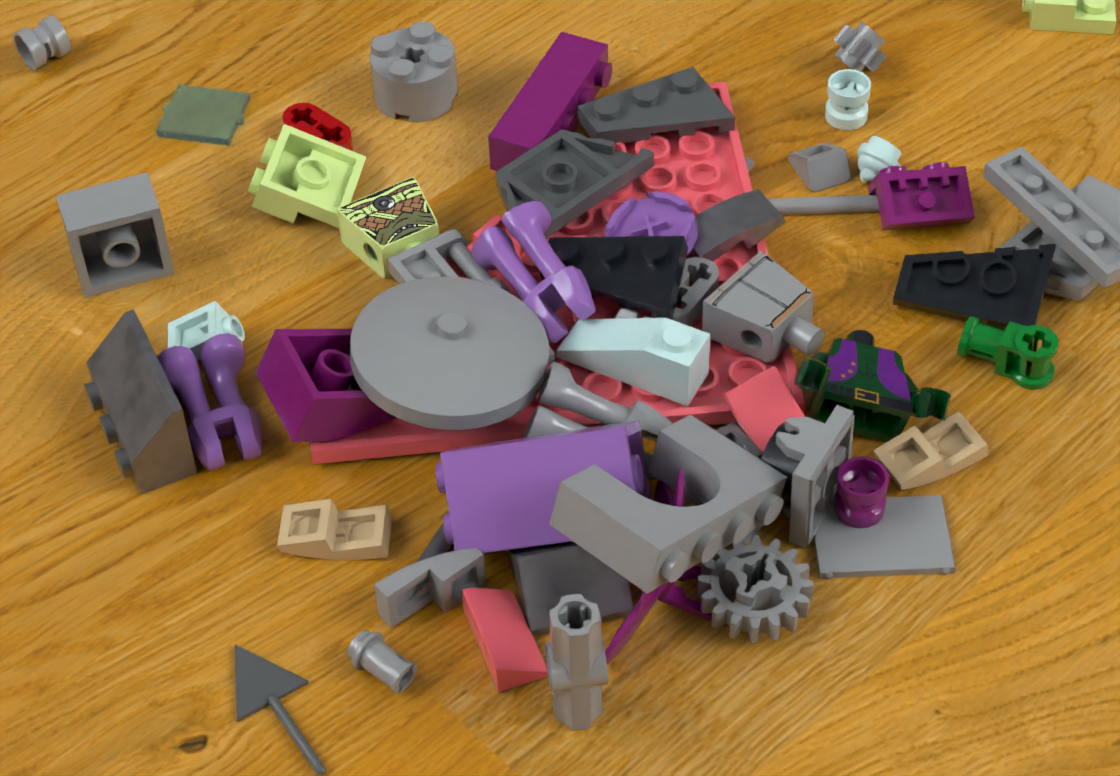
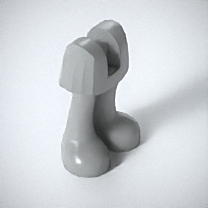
(562, 392)

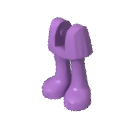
(561, 283)
(222, 362)

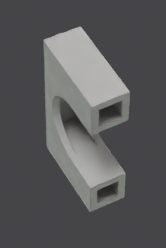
(662, 541)

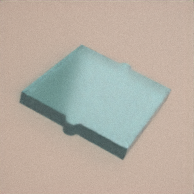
(203, 115)

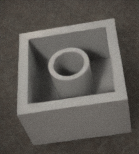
(116, 234)

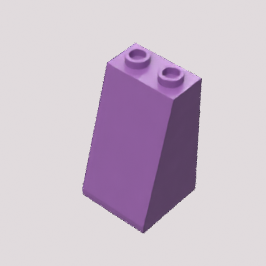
(507, 489)

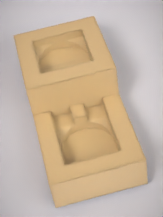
(929, 456)
(323, 532)

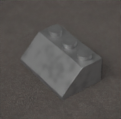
(139, 408)

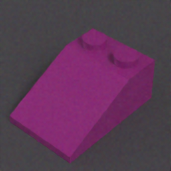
(314, 385)

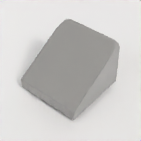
(821, 166)

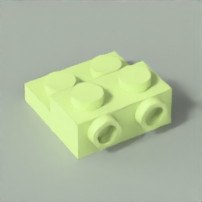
(1071, 15)
(305, 177)

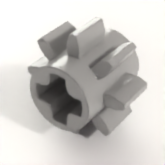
(860, 47)

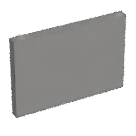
(904, 542)

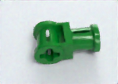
(1012, 350)

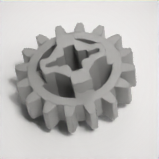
(755, 589)

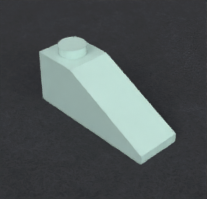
(642, 352)

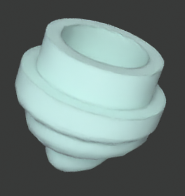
(876, 156)

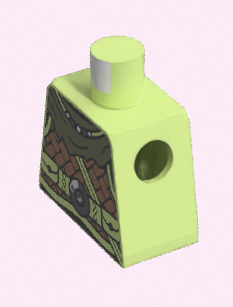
(387, 224)

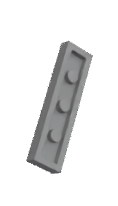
(1058, 213)

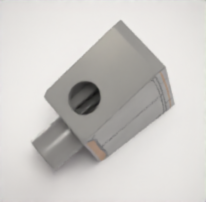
(762, 312)

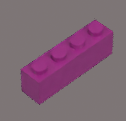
(549, 99)

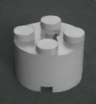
(414, 72)

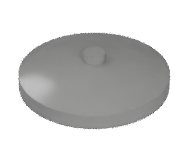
(449, 353)

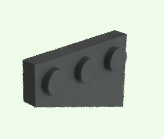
(661, 105)

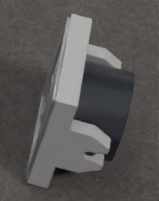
(810, 458)

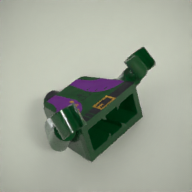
(868, 383)

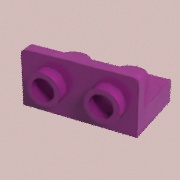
(922, 197)

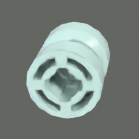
(848, 99)

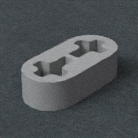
(706, 280)

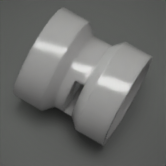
(42, 42)

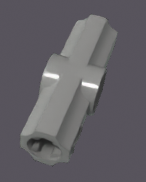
(576, 661)

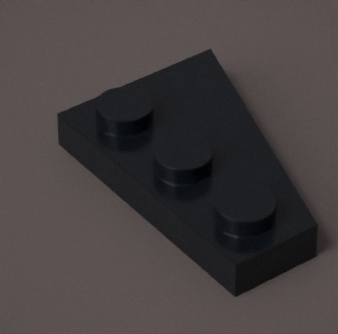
(628, 269)
(983, 285)

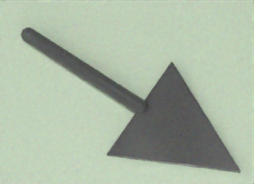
(264, 684)

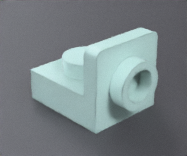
(200, 325)

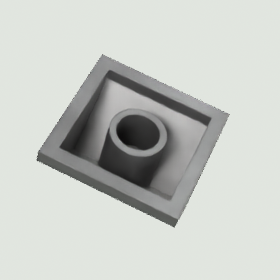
(565, 569)

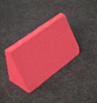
(762, 405)
(503, 637)

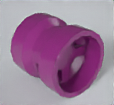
(861, 492)

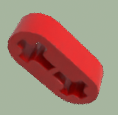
(322, 124)

